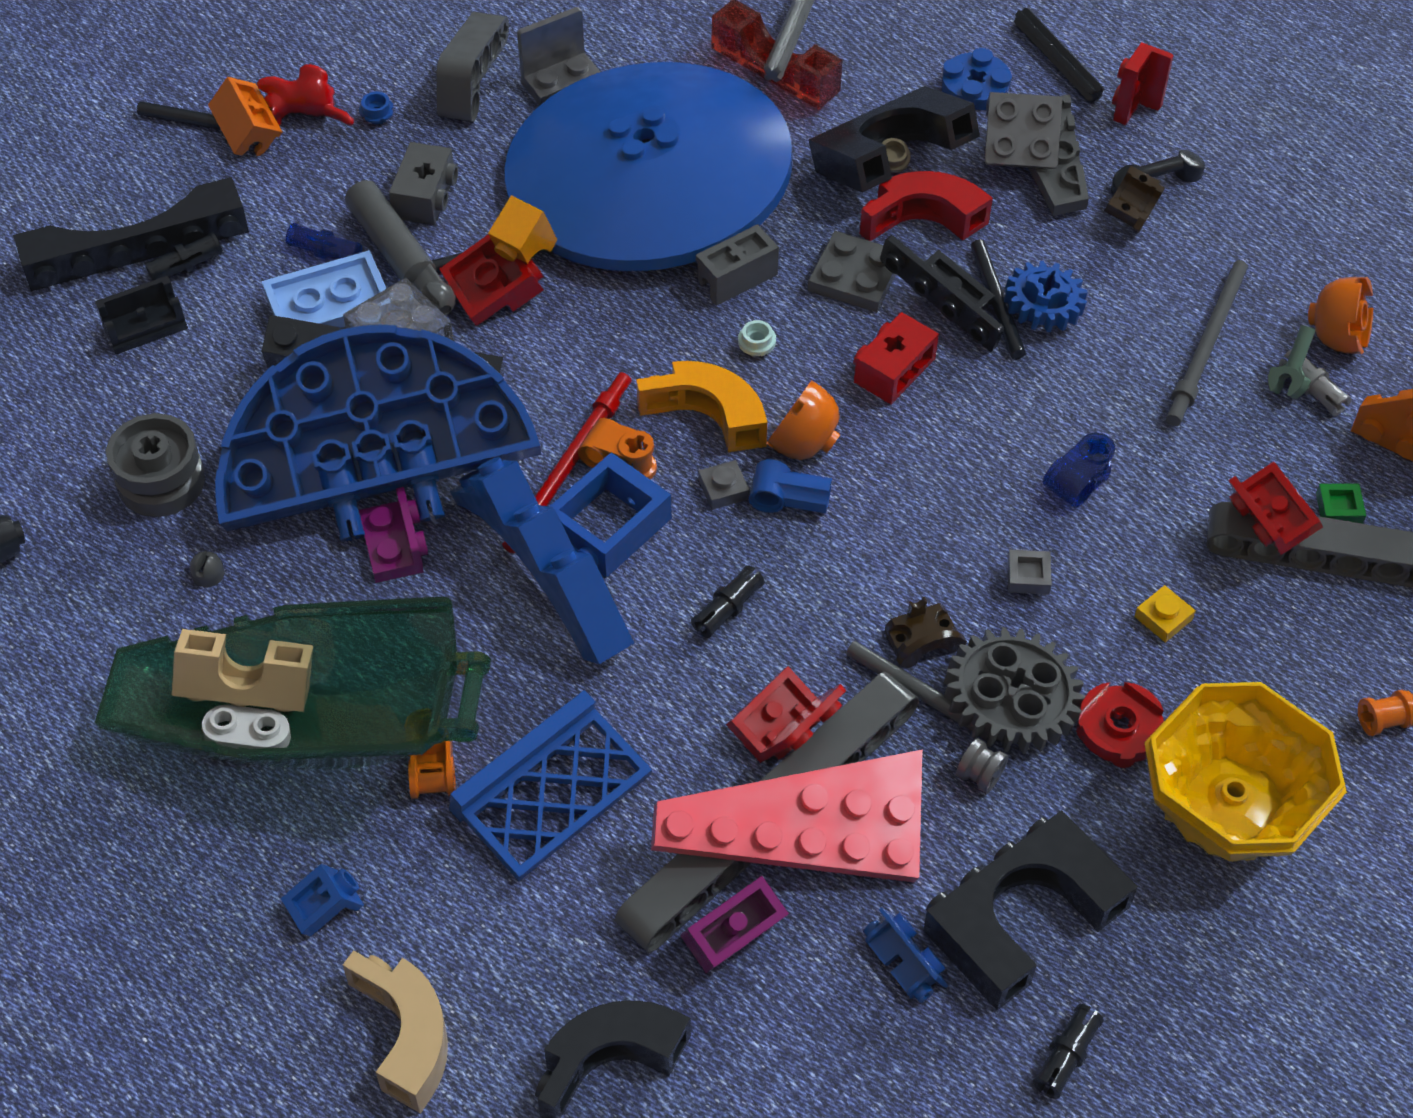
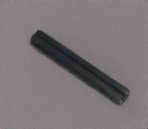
(1059, 55)

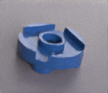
(977, 65)

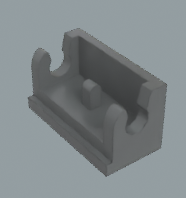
(738, 264)

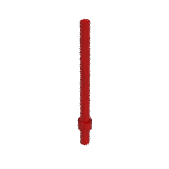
(604, 407)

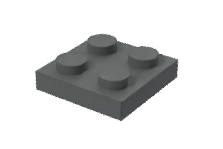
(852, 272)

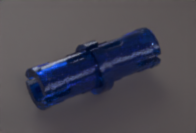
(321, 242)

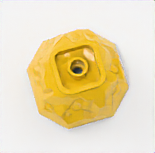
(1243, 771)

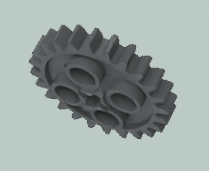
(1017, 680)

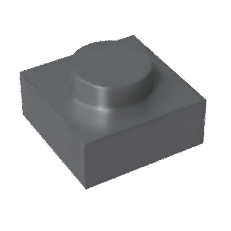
(723, 484)
(1029, 572)

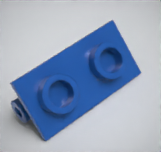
(918, 968)

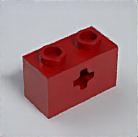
(895, 357)

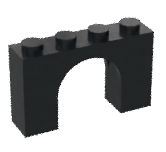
(855, 149)
(1050, 856)

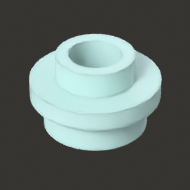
(757, 338)

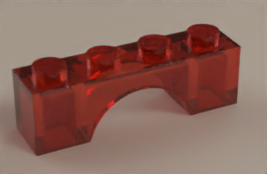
(742, 37)

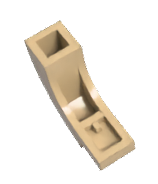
(420, 1053)

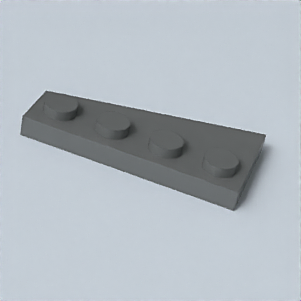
(1065, 186)

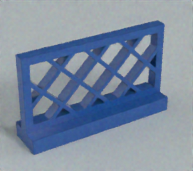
(518, 765)

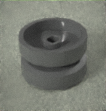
(155, 464)

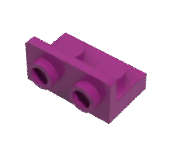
(392, 540)

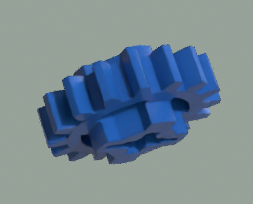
(1045, 296)

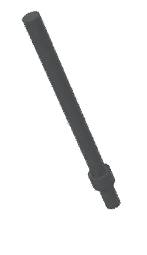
(1186, 389)

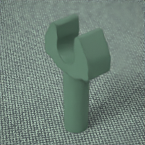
(1293, 367)

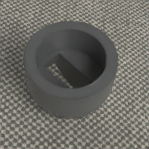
(212, 572)

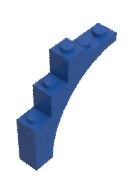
(535, 533)

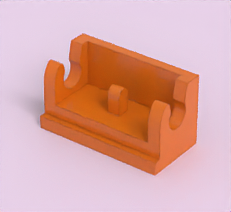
(244, 116)

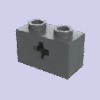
(423, 183)

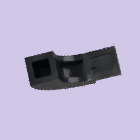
(605, 1034)

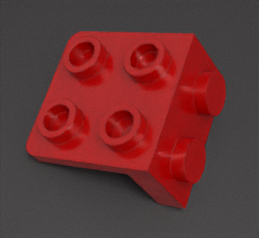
(783, 716)

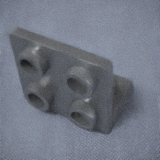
(553, 54)
(1023, 130)

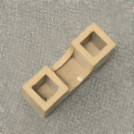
(208, 673)

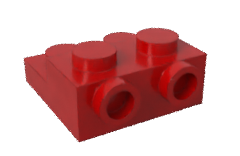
(489, 282)

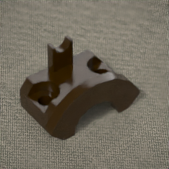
(1135, 198)
(921, 632)

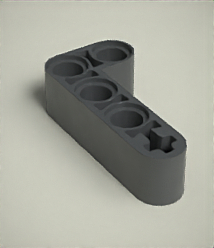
(466, 63)

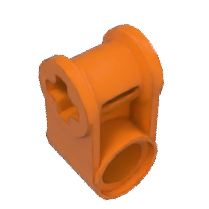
(622, 441)
(432, 771)

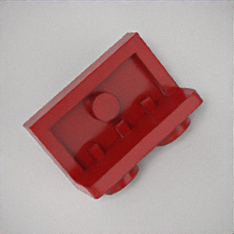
(1142, 81)
(1276, 507)

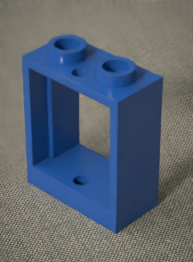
(632, 488)

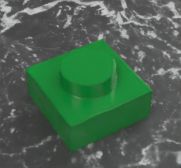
(1341, 502)

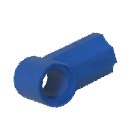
(779, 487)

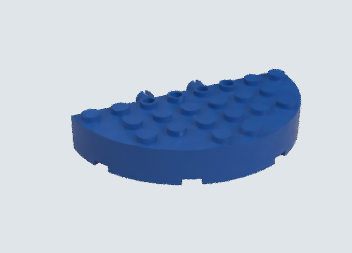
(360, 420)

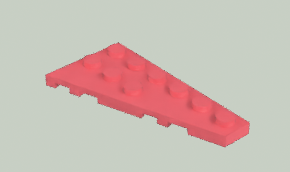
(828, 820)

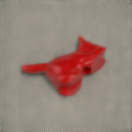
(305, 95)

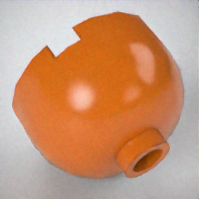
(1343, 315)
(808, 425)

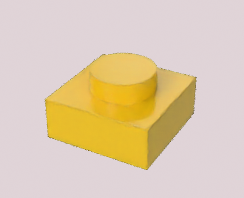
(1164, 613)

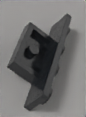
(947, 288)

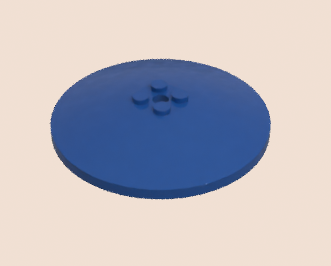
(631, 205)

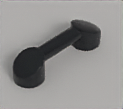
(1187, 167)

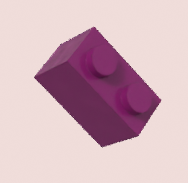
(734, 924)

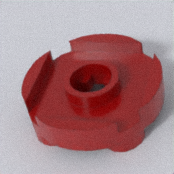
(1106, 740)

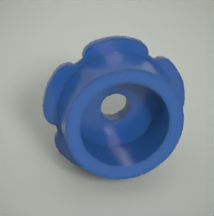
(376, 107)

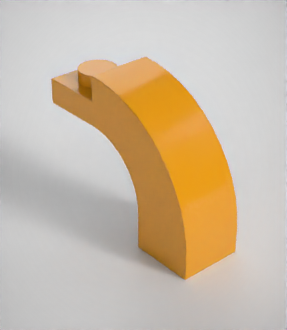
(711, 392)

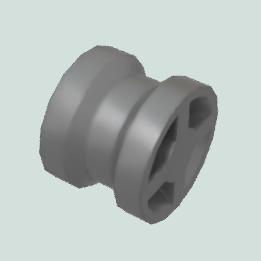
(982, 765)

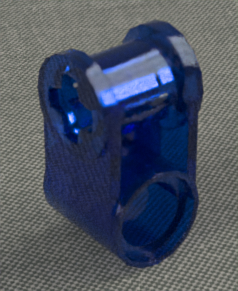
(1081, 469)

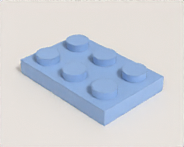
(325, 290)

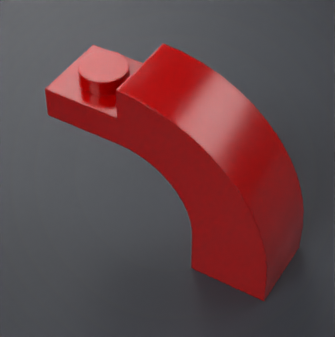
(927, 196)

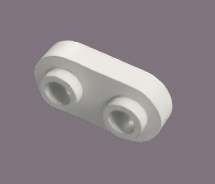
(246, 727)

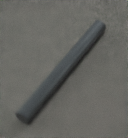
(917, 687)

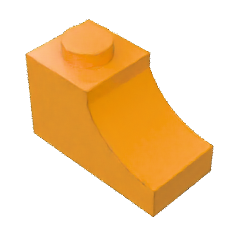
(521, 231)

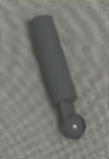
(398, 243)

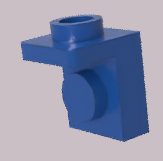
(321, 897)

